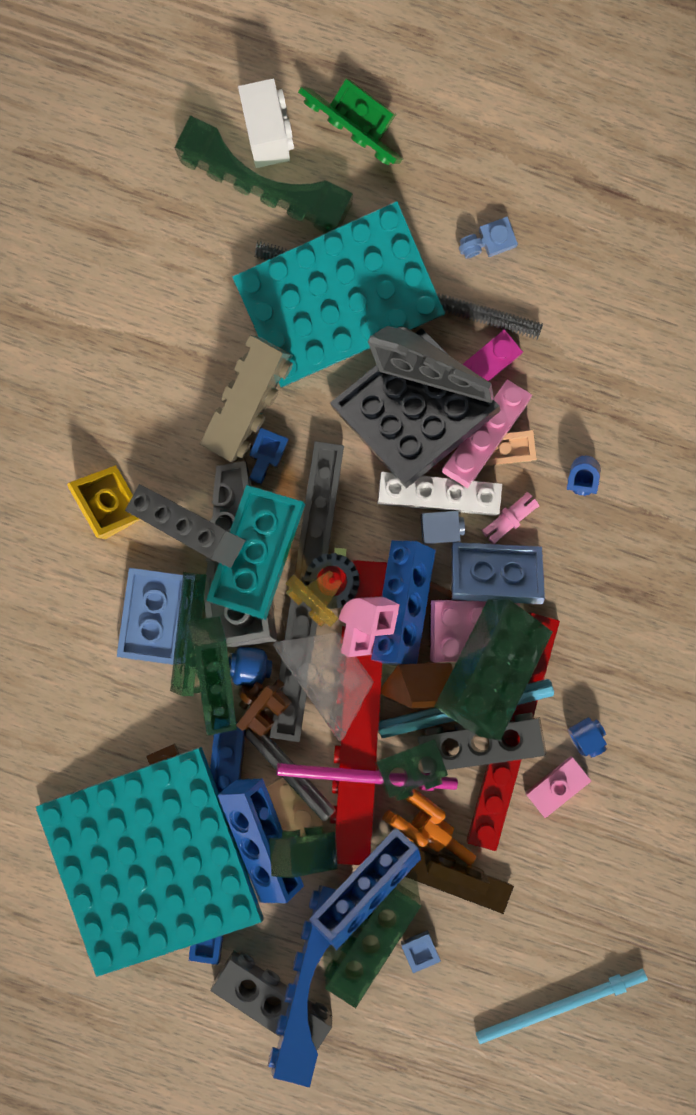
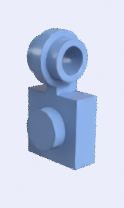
(495, 236)

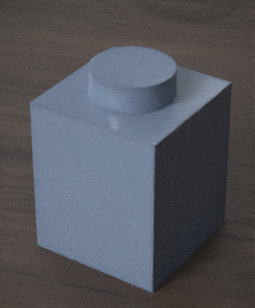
(441, 527)

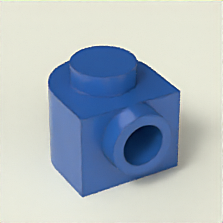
(584, 476)
(588, 737)

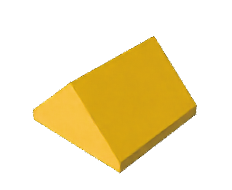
(104, 501)

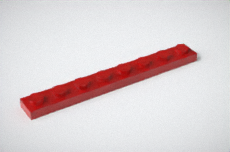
(501, 776)

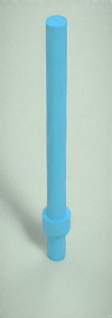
(616, 984)

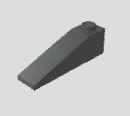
(415, 359)

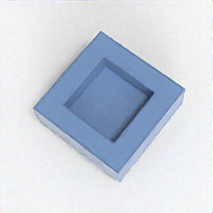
(420, 951)

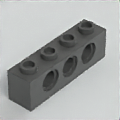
(185, 526)
(530, 745)
(253, 1001)

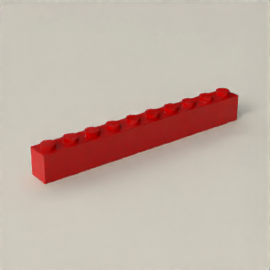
(359, 747)

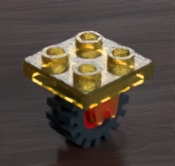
(327, 585)

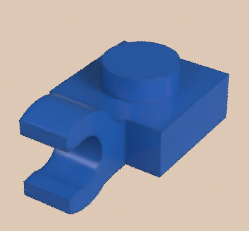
(267, 451)

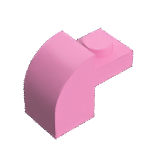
(364, 621)

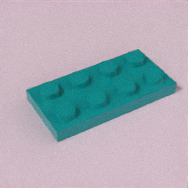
(269, 527)

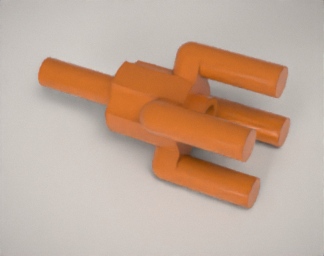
(429, 827)

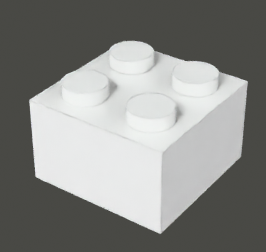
(266, 122)

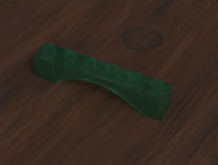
(317, 202)

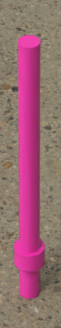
(353, 775)

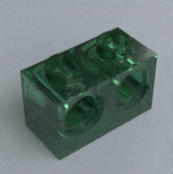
(408, 762)

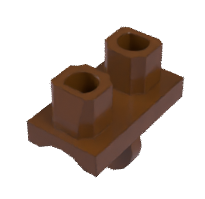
(270, 698)

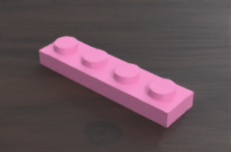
(478, 448)

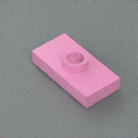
(558, 787)

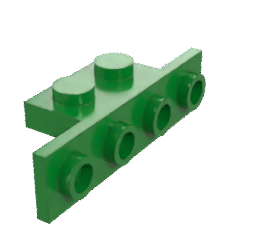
(359, 114)

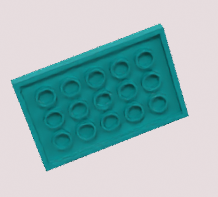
(340, 291)

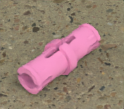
(510, 518)

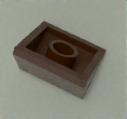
(417, 683)

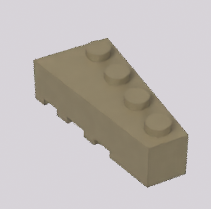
(247, 399)

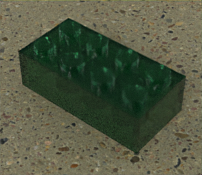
(494, 668)

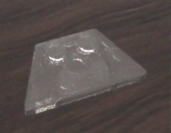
(328, 677)

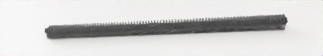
(450, 304)

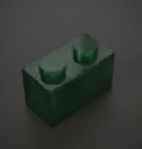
(303, 853)

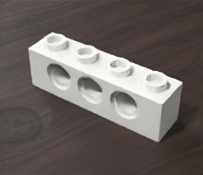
(441, 495)

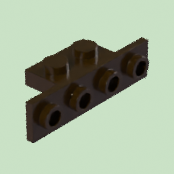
(461, 881)

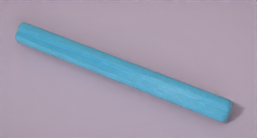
(433, 716)

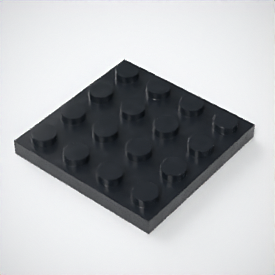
(408, 421)

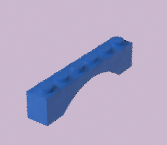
(296, 1054)

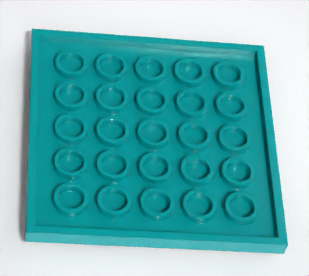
(149, 862)

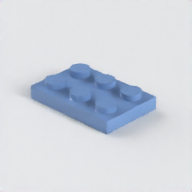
(497, 572)
(150, 616)

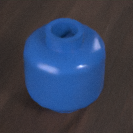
(249, 666)

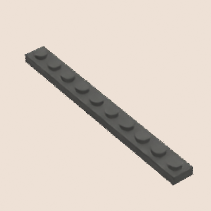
(313, 543)

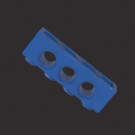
(408, 585)
(252, 824)
(365, 888)

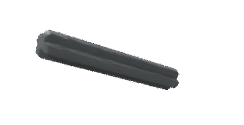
(302, 786)

